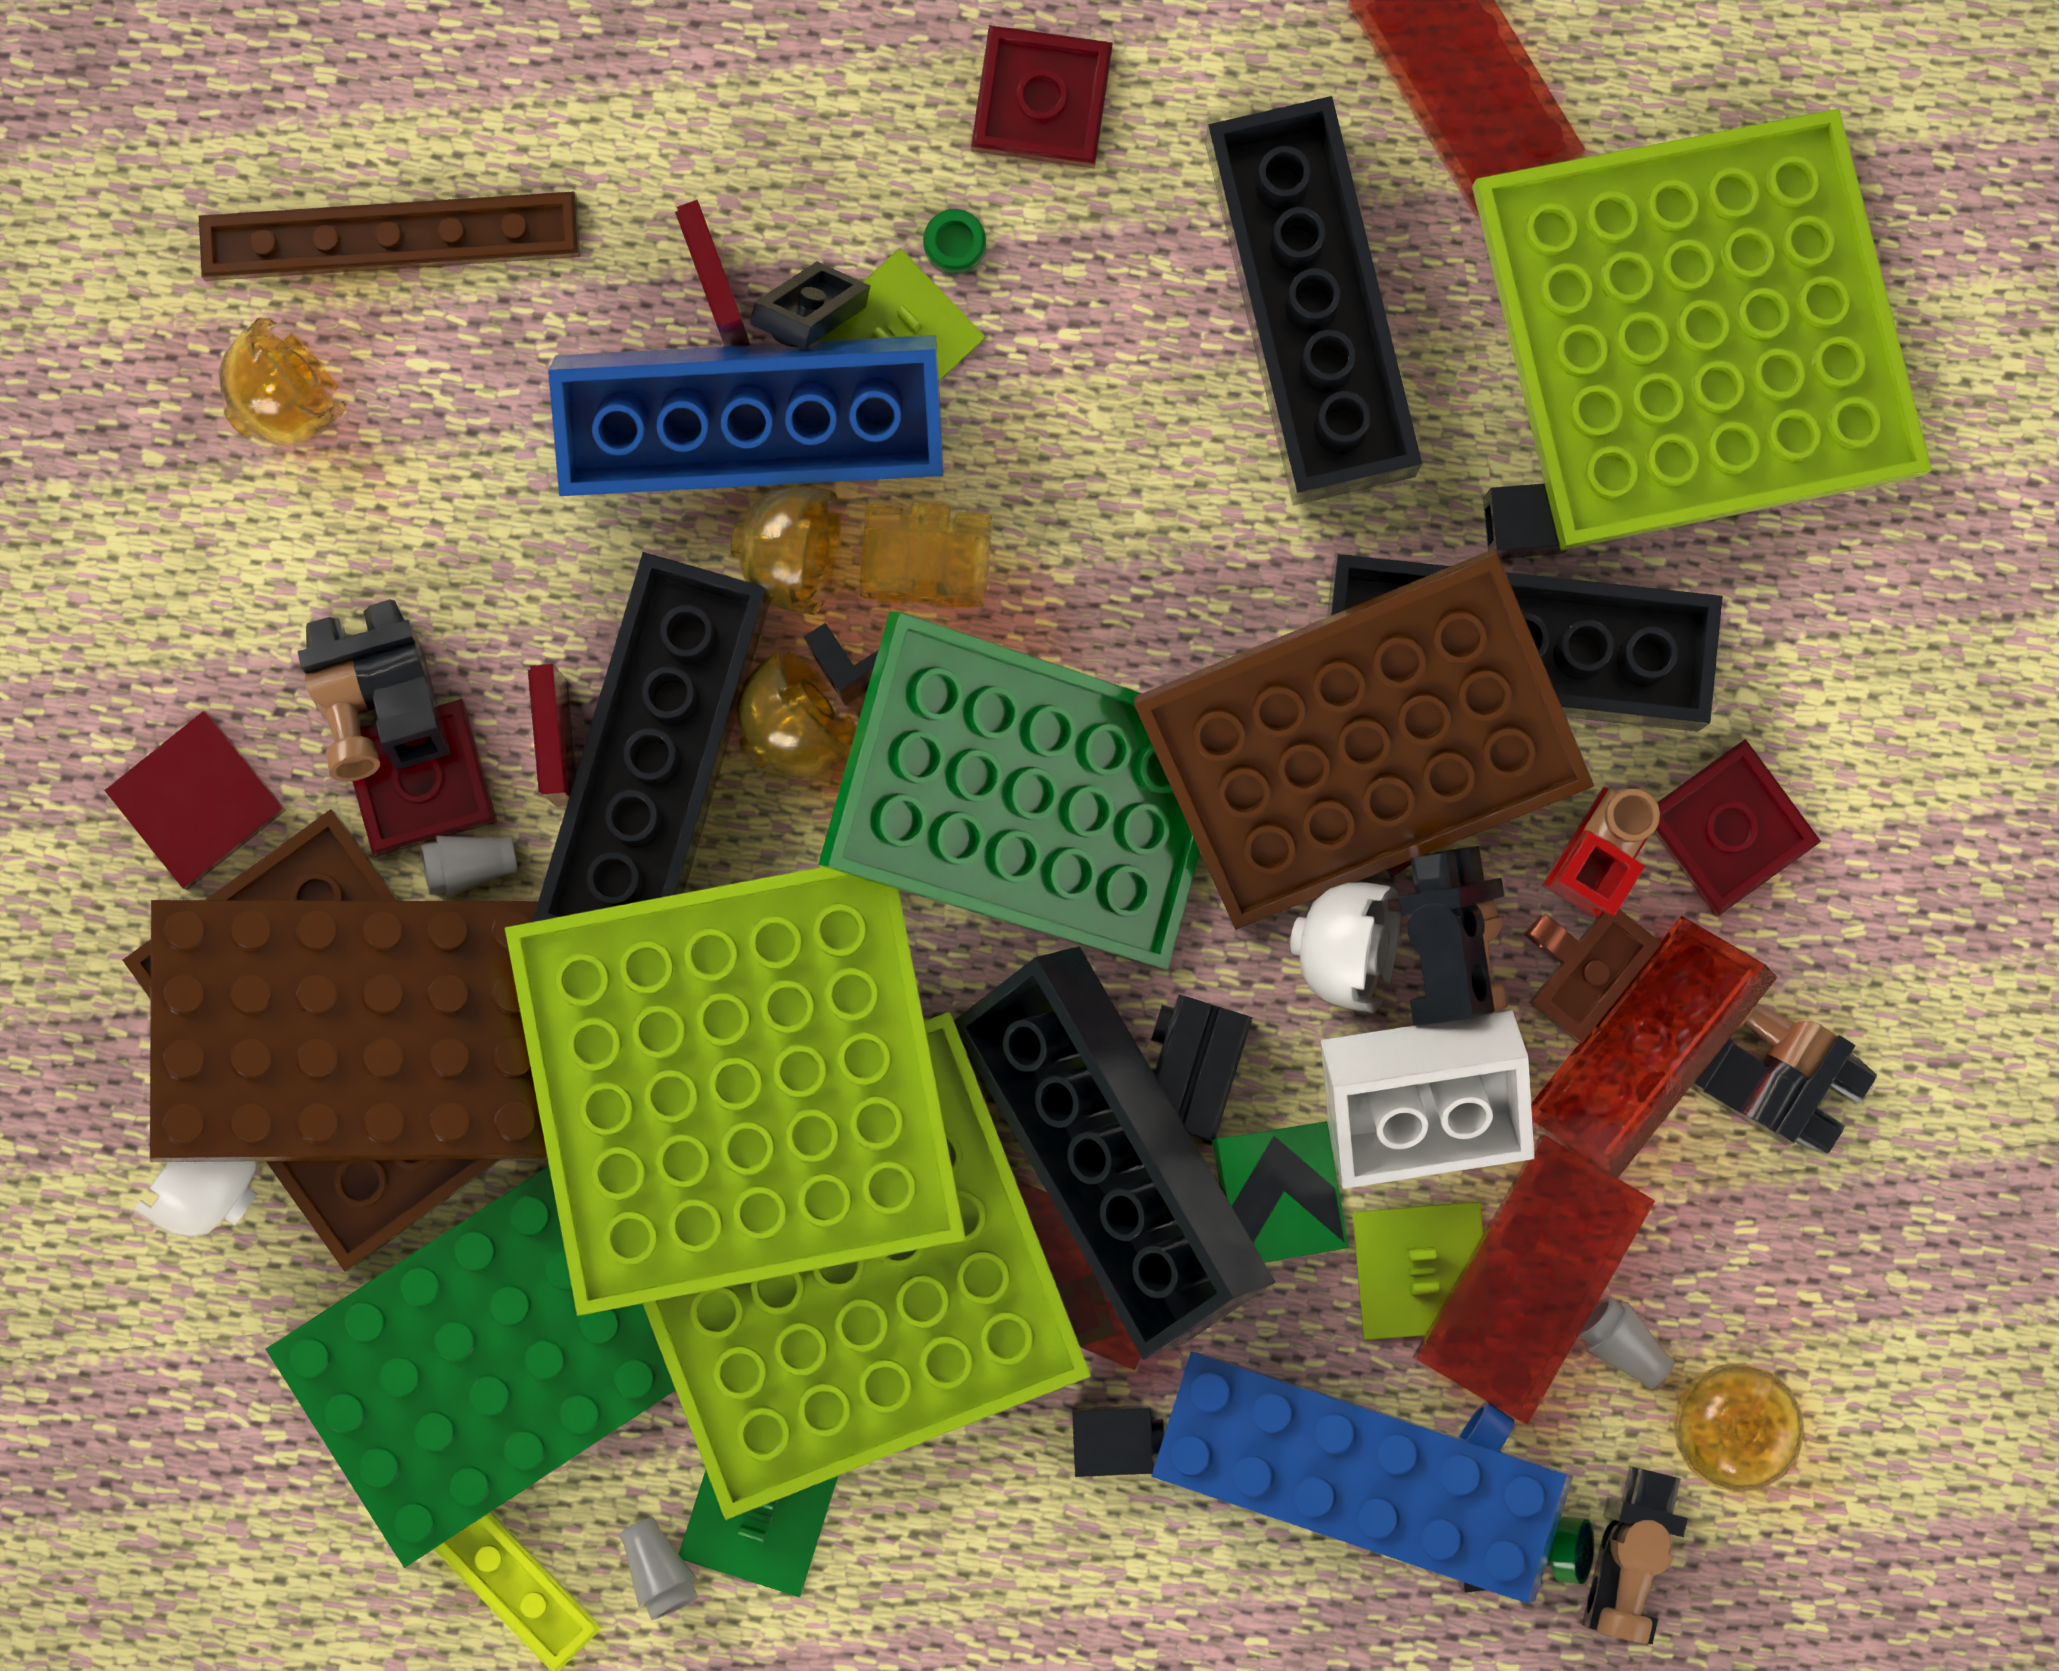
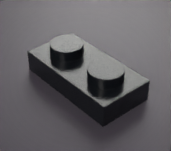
(809, 305)

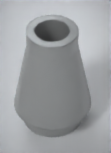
(466, 862)
(1624, 1341)
(657, 1571)

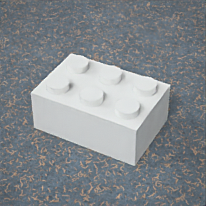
(1428, 1099)

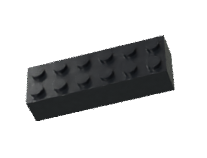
(1312, 300)
(1605, 645)
(655, 739)
(1111, 1152)

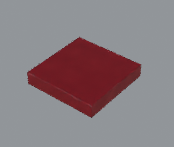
(1041, 96)
(711, 274)
(552, 733)
(429, 797)
(195, 800)
(1732, 828)

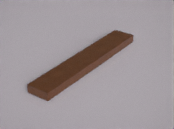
(389, 236)

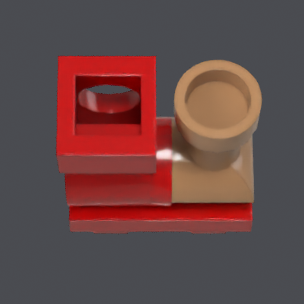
(1600, 857)

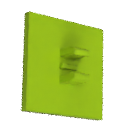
(908, 305)
(1411, 1263)

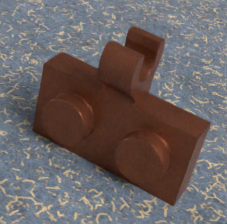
(1590, 969)

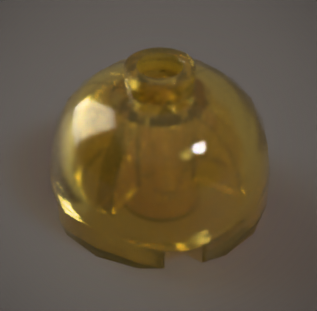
(276, 387)
(789, 545)
(791, 720)
(1709, 1422)

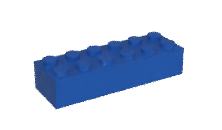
(746, 415)
(1363, 1477)

